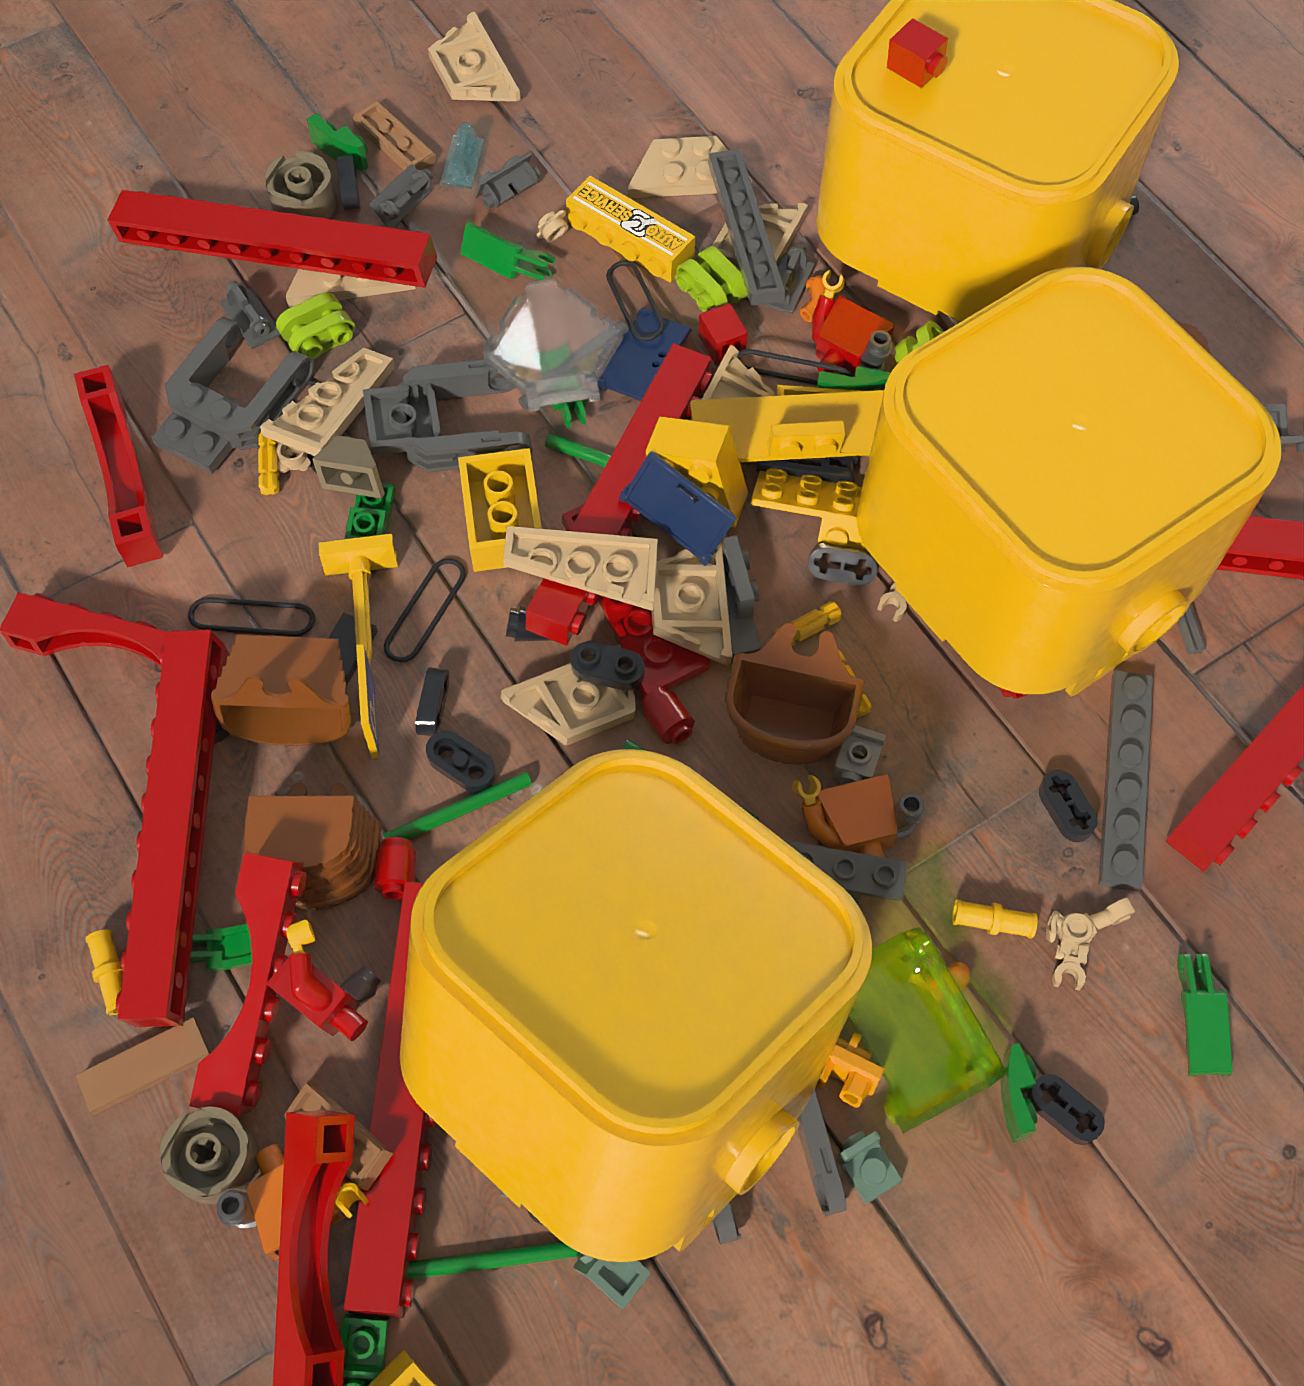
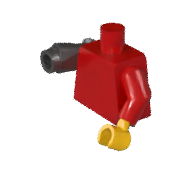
(849, 333)
(316, 994)

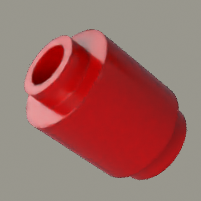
(668, 716)
(394, 867)

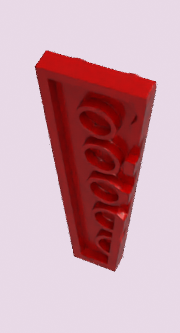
(633, 628)

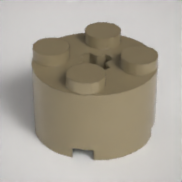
(301, 185)
(188, 1142)

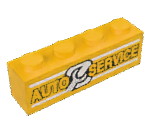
(629, 228)

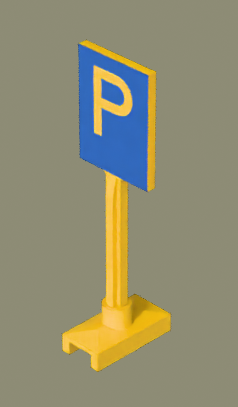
(358, 558)

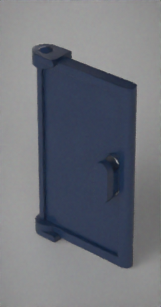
(638, 361)
(692, 523)

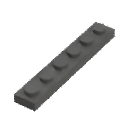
(746, 227)
(1126, 781)

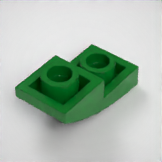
(337, 142)
(865, 380)
(371, 514)
(1018, 1080)
(364, 1347)

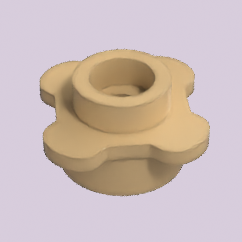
(552, 226)
(286, 463)

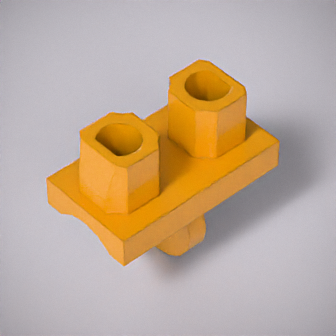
(853, 1068)

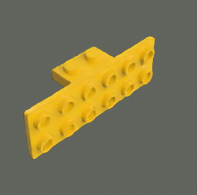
(796, 424)
(811, 496)

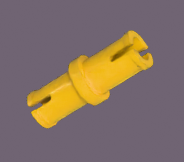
(994, 918)
(107, 967)

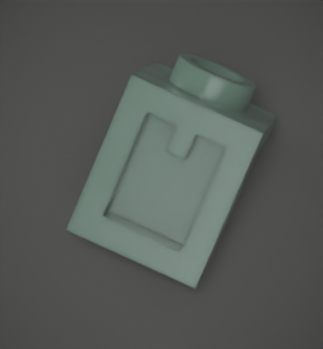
(867, 1166)
(615, 1279)

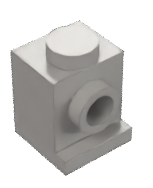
(861, 744)

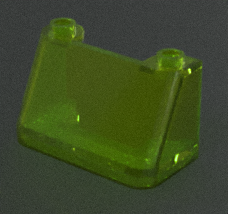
(921, 1031)

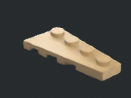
(330, 404)
(592, 562)

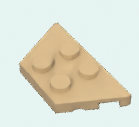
(472, 65)
(676, 168)
(780, 227)
(311, 283)
(735, 380)
(693, 605)
(569, 706)

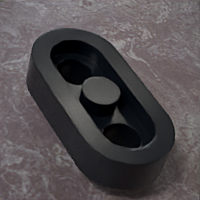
(605, 666)
(462, 763)

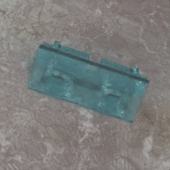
(462, 158)

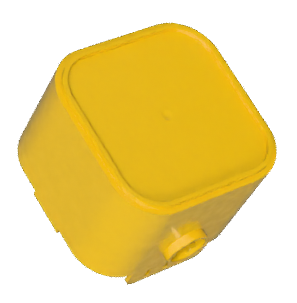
(1002, 159)
(1061, 479)
(626, 1001)

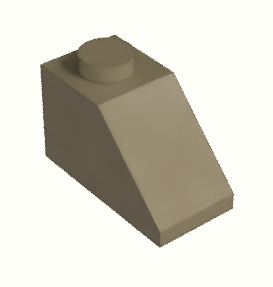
(348, 467)

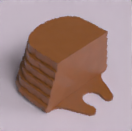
(283, 691)
(793, 703)
(325, 832)

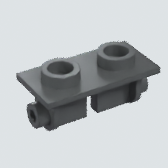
(496, 185)
(402, 195)
(794, 273)
(247, 310)

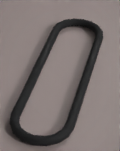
(648, 295)
(790, 359)
(252, 603)
(439, 614)

